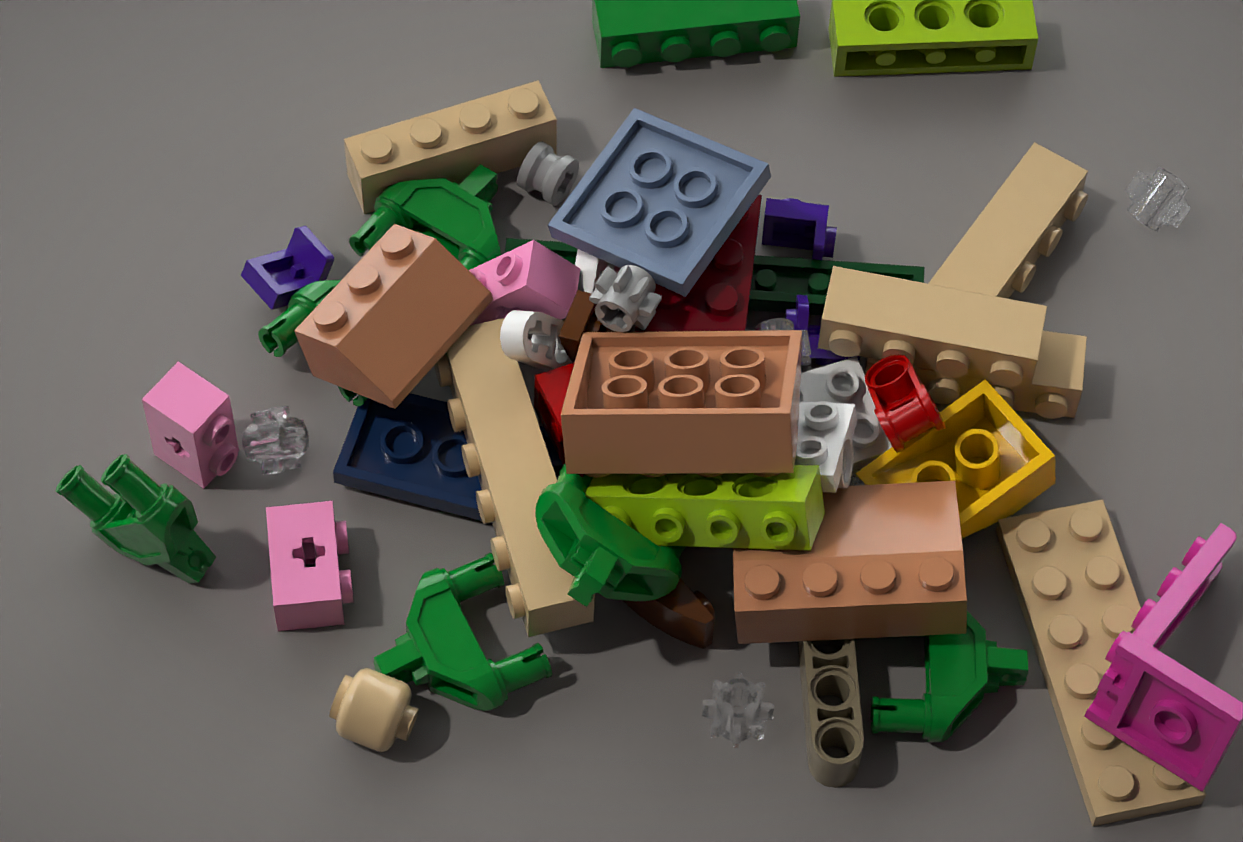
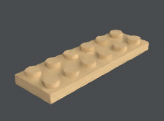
(1075, 607)

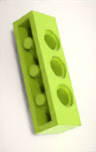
(931, 36)
(717, 510)

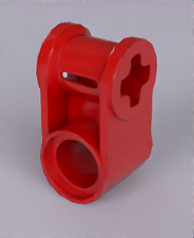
(901, 401)

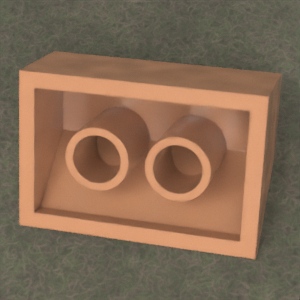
(392, 317)

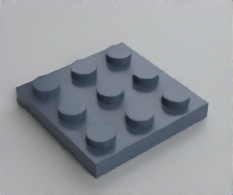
(660, 200)

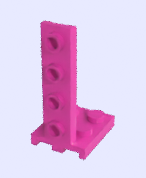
(1155, 699)

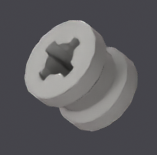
(548, 173)

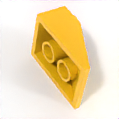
(983, 449)

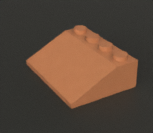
(683, 403)
(877, 569)

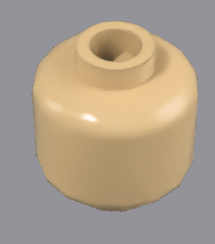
(373, 710)

